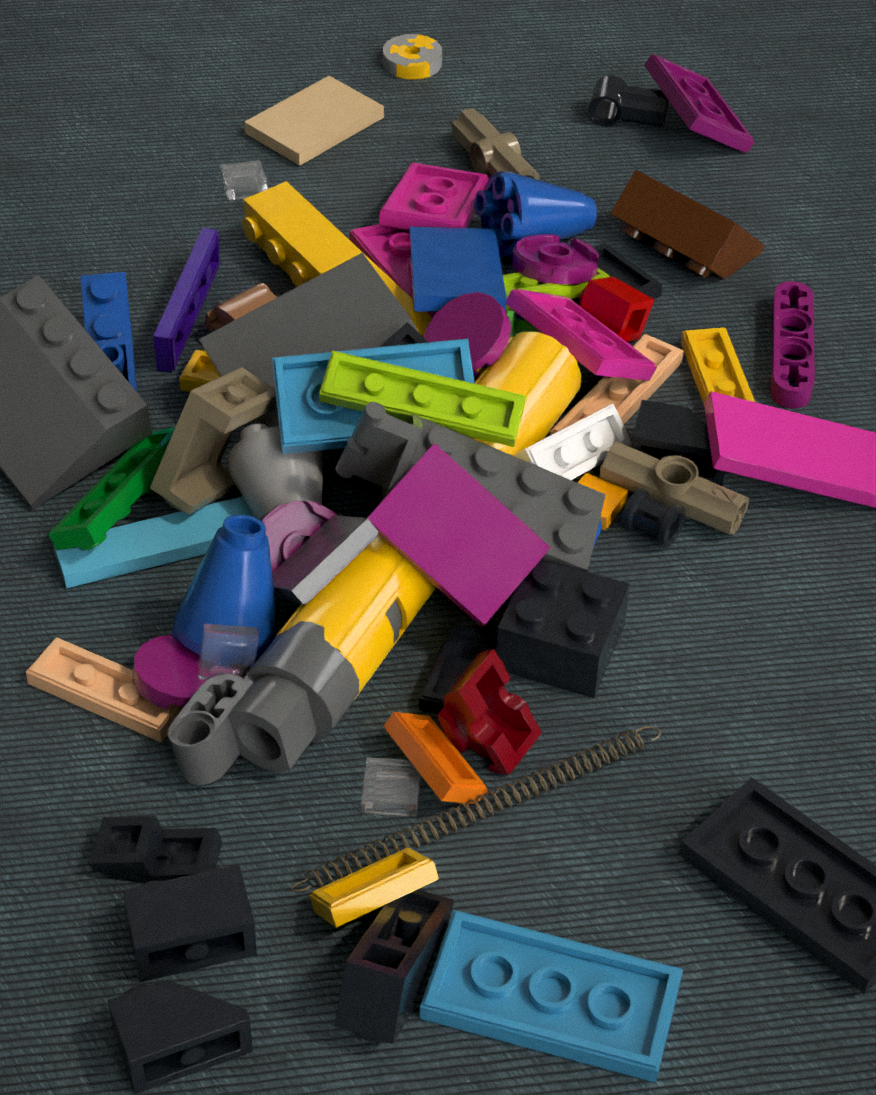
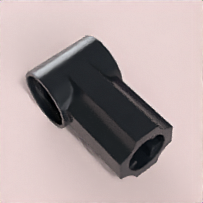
(627, 104)

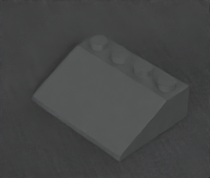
(329, 313)
(59, 397)

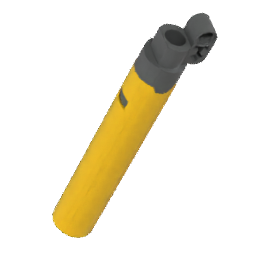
(353, 622)

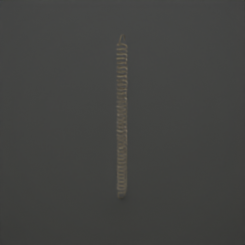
(488, 805)

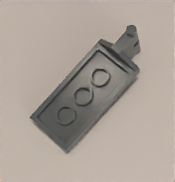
(549, 504)

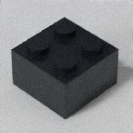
(562, 627)

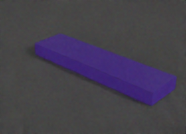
(187, 300)

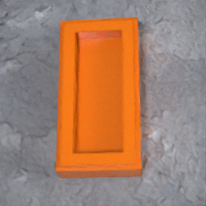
(435, 757)

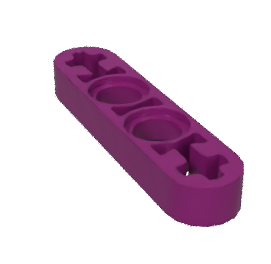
(792, 343)

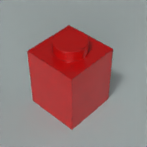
(617, 306)

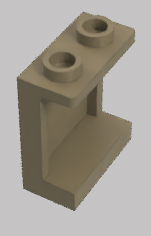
(192, 465)

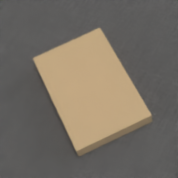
(314, 120)

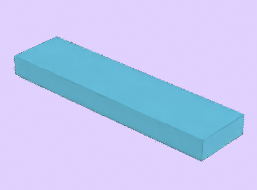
(148, 543)

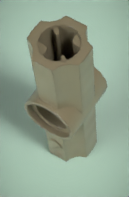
(488, 148)
(675, 482)

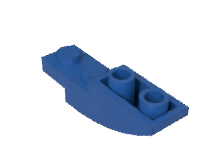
(109, 320)

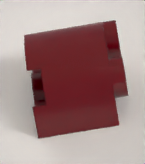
(488, 718)

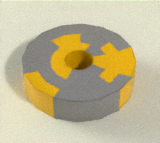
(412, 56)

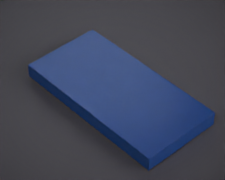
(453, 264)

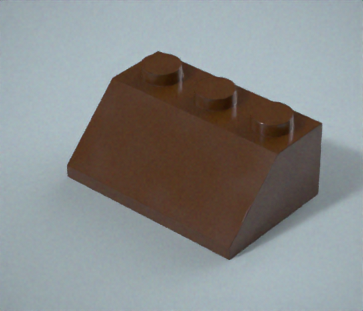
(683, 228)

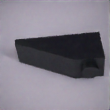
(391, 965)

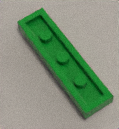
(112, 495)

